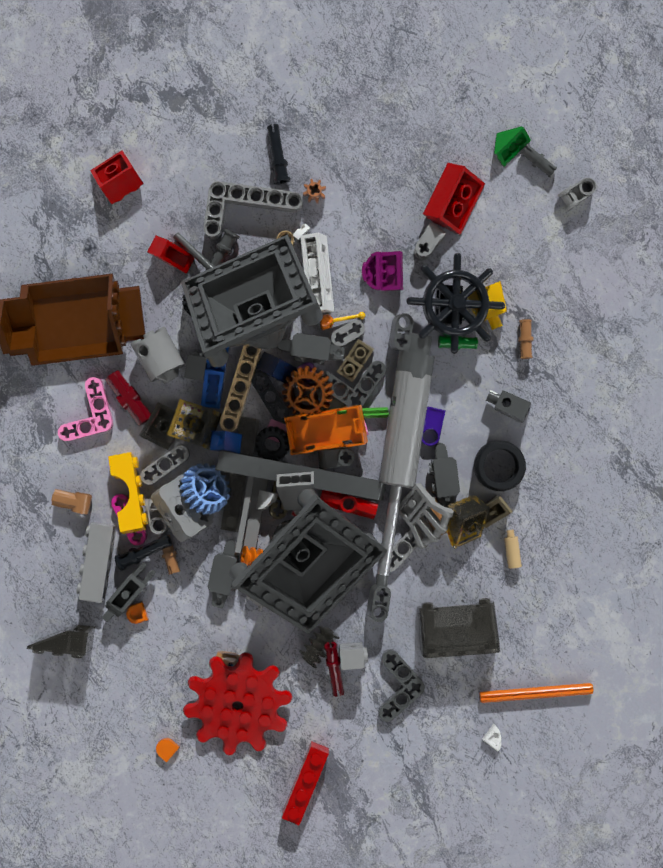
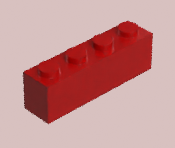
(305, 783)

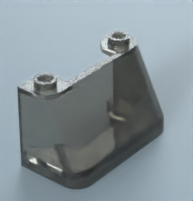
(458, 629)

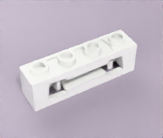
(318, 269)

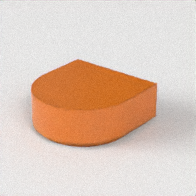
(137, 613)
(166, 748)

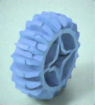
(212, 488)

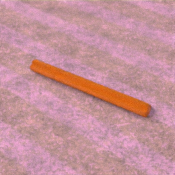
(536, 692)

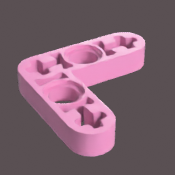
(93, 421)

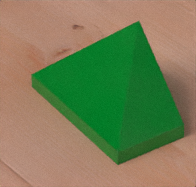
(510, 143)

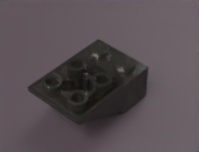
(73, 640)

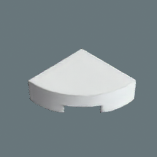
(302, 231)
(265, 499)
(493, 737)

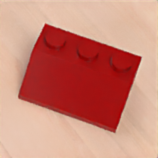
(454, 198)

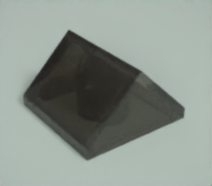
(158, 426)

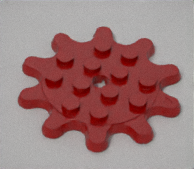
(239, 684)

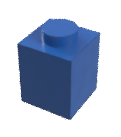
(226, 441)

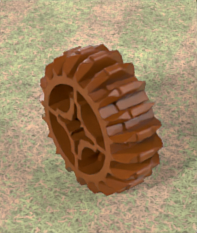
(303, 385)

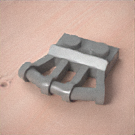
(418, 504)

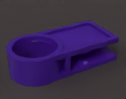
(434, 421)

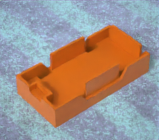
(326, 430)

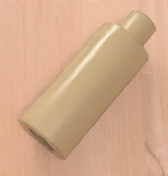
(512, 550)

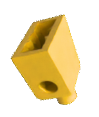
(495, 294)

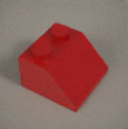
(116, 177)

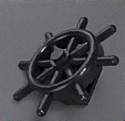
(452, 303)

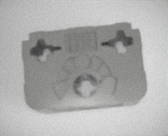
(176, 513)

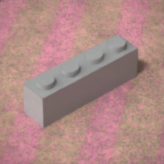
(97, 562)

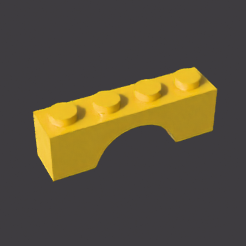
(131, 517)

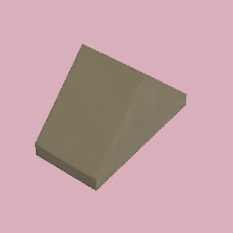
(497, 511)

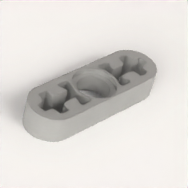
(156, 477)
(403, 556)

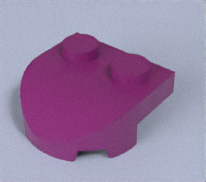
(384, 271)

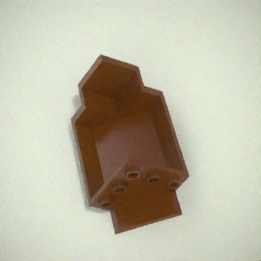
(71, 319)

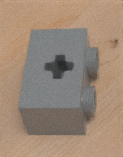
(353, 656)

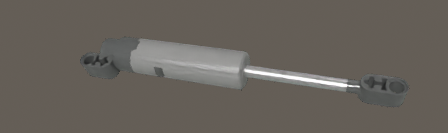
(402, 440)

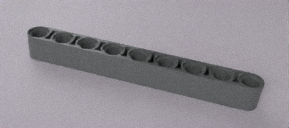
(323, 479)

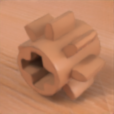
(316, 196)

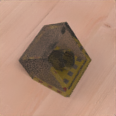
(194, 424)
(467, 520)

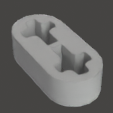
(350, 337)

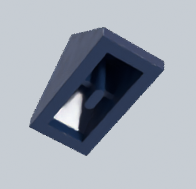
(275, 367)

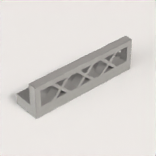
(250, 516)

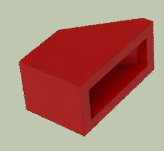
(170, 254)

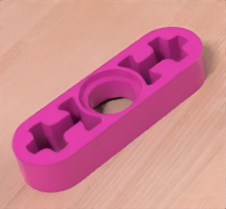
(118, 508)

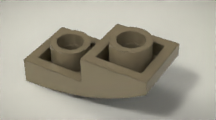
(355, 360)

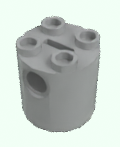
(158, 355)

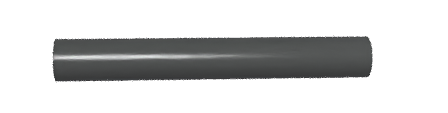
(193, 251)

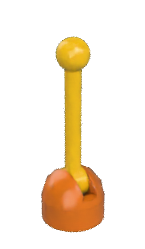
(327, 320)

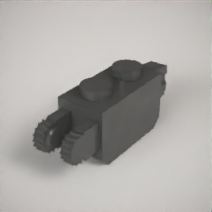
(311, 347)
(445, 476)
(220, 581)
(127, 593)

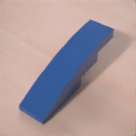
(213, 385)

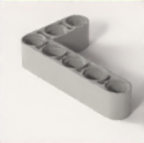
(244, 200)

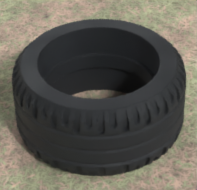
(520, 465)

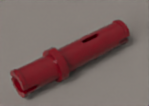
(333, 663)

